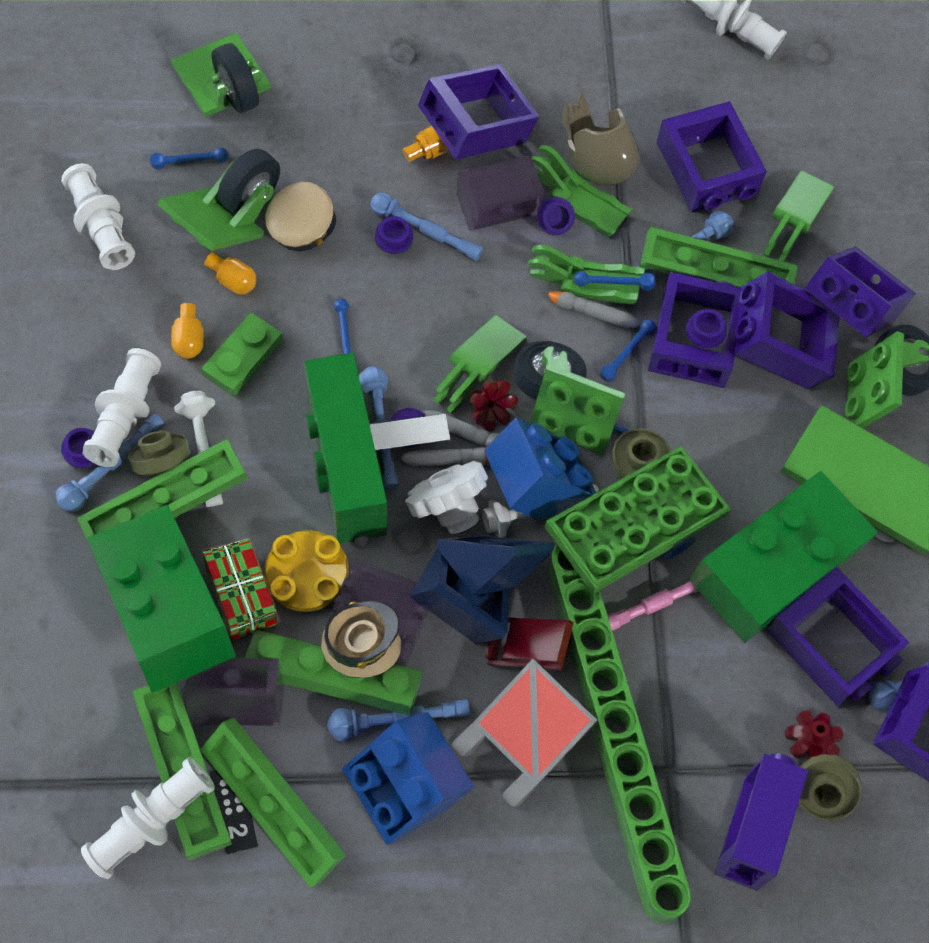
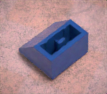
(538, 470)
(407, 776)

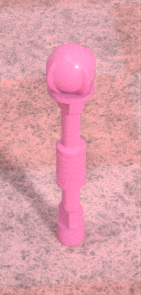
(650, 605)

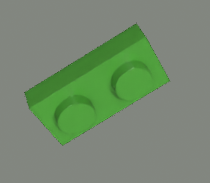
(242, 354)

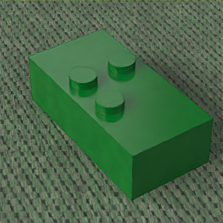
(346, 450)
(782, 555)
(161, 598)

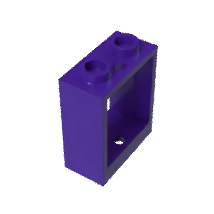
(443, 108)
(701, 126)
(848, 289)
(818, 339)
(688, 361)
(862, 614)
(904, 720)
(762, 821)

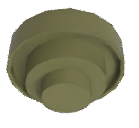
(635, 450)
(158, 452)
(830, 788)

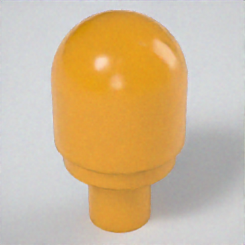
(426, 144)
(232, 273)
(187, 333)

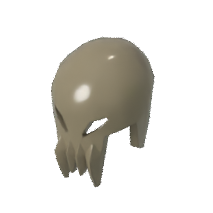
(596, 152)

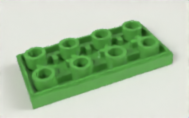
(870, 473)
(637, 519)

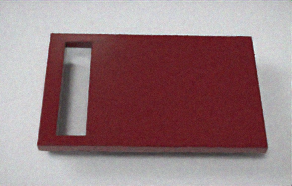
(532, 639)

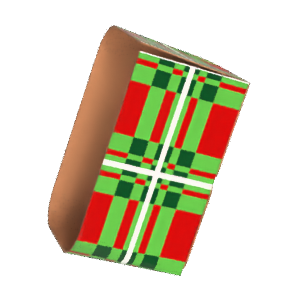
(240, 588)

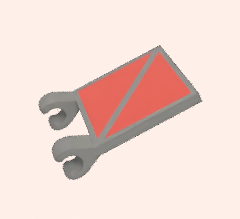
(531, 725)

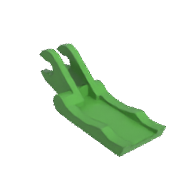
(590, 204)
(799, 209)
(562, 269)
(478, 359)

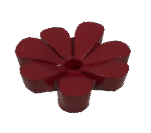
(492, 404)
(813, 736)

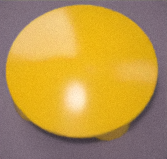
(306, 570)

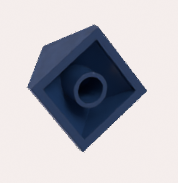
(493, 562)
(476, 617)

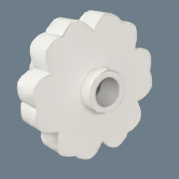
(450, 496)

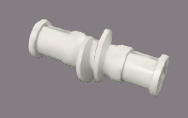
(745, 24)
(98, 217)
(121, 407)
(148, 819)

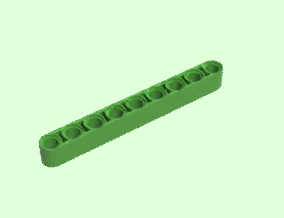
(616, 746)

